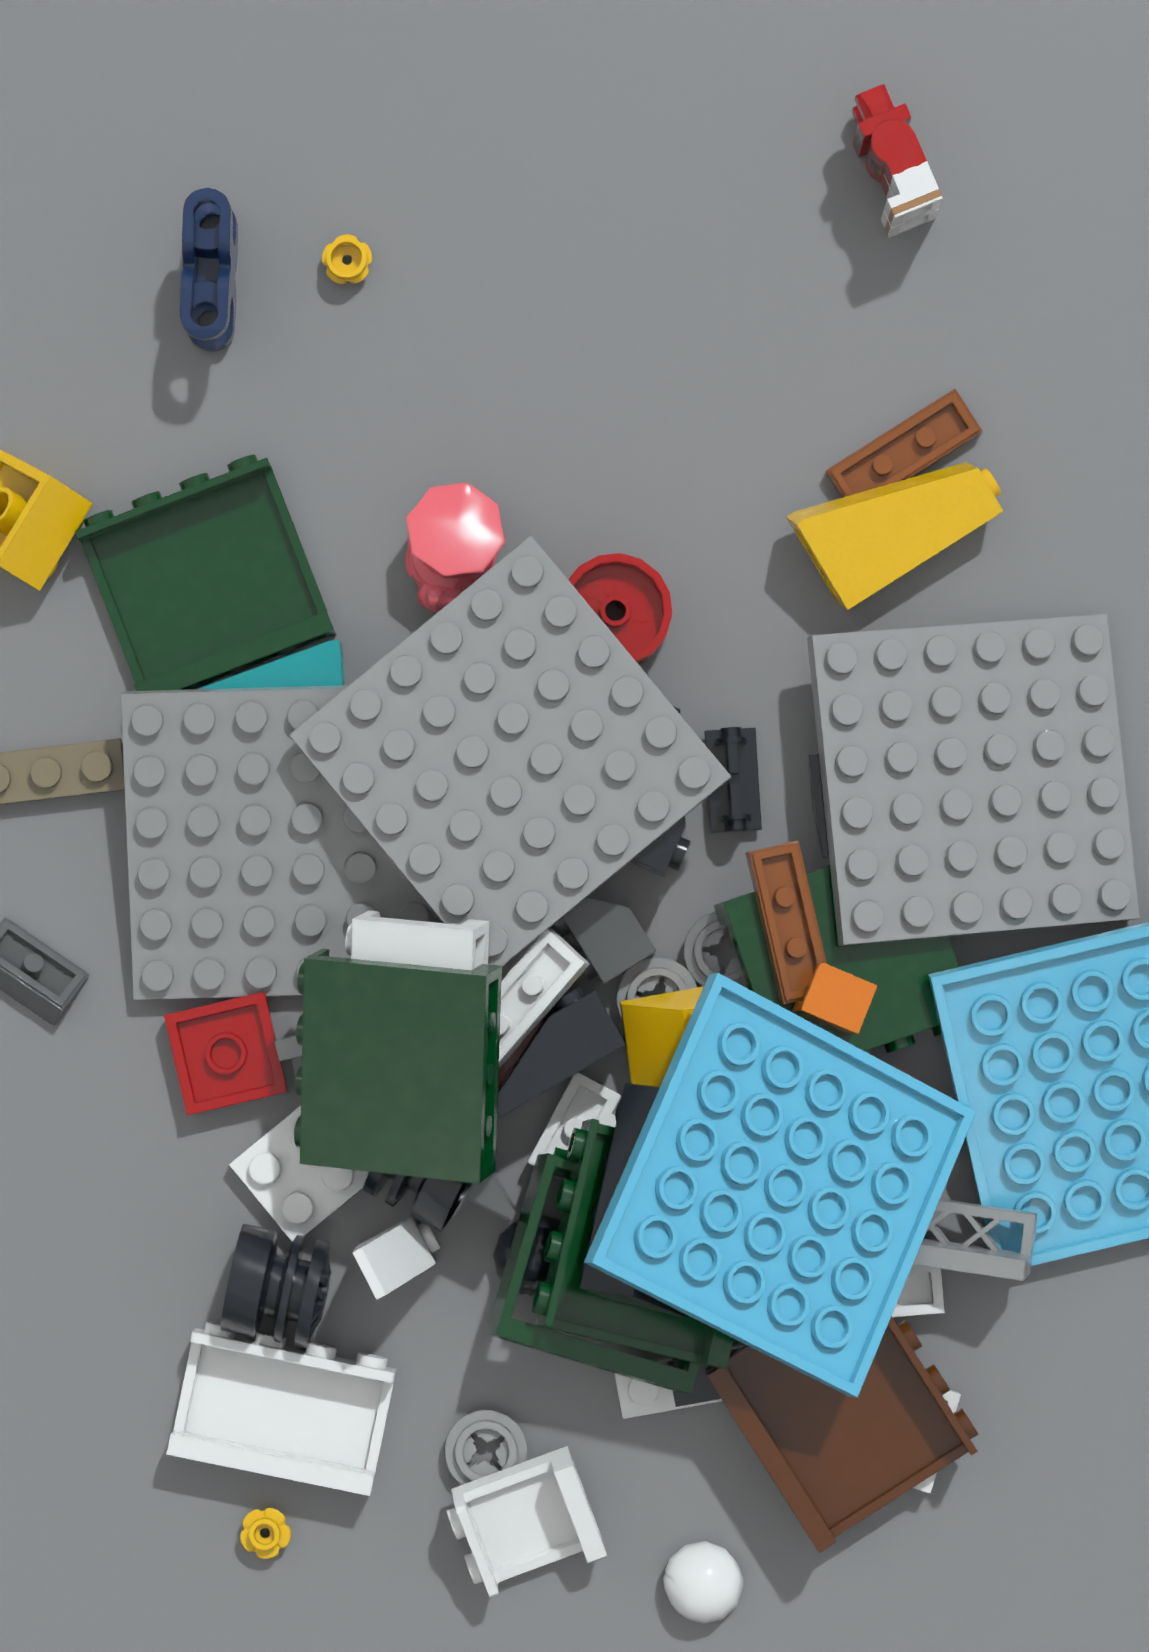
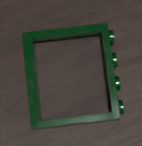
(677, 1377)

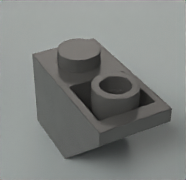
(607, 936)

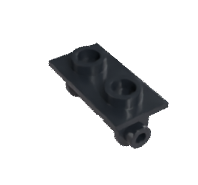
(737, 801)

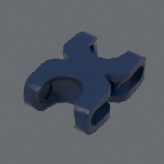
(209, 269)

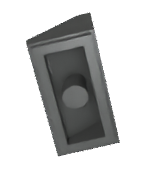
(37, 973)
(492, 1197)

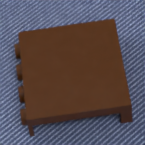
(843, 1453)

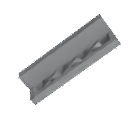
(979, 1259)

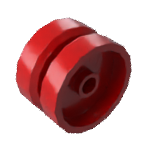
(631, 586)

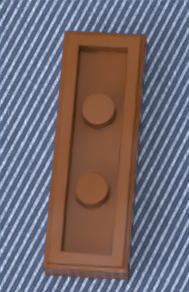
(907, 447)
(786, 917)

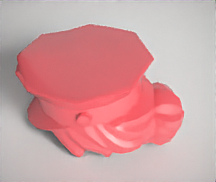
(451, 542)

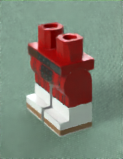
(895, 161)

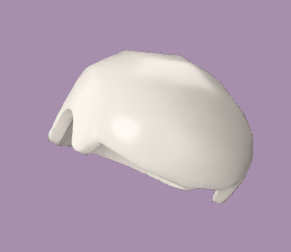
(703, 1582)

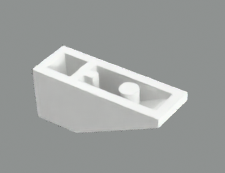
(396, 1255)

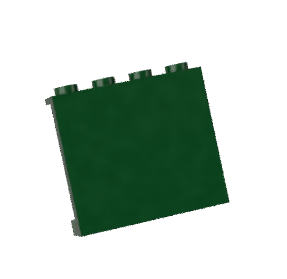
(205, 578)
(898, 968)
(398, 1067)
(575, 1311)

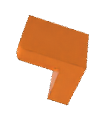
(836, 999)

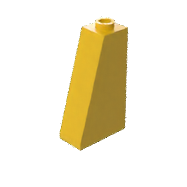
(891, 529)

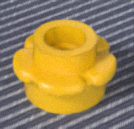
(347, 246)
(279, 1532)

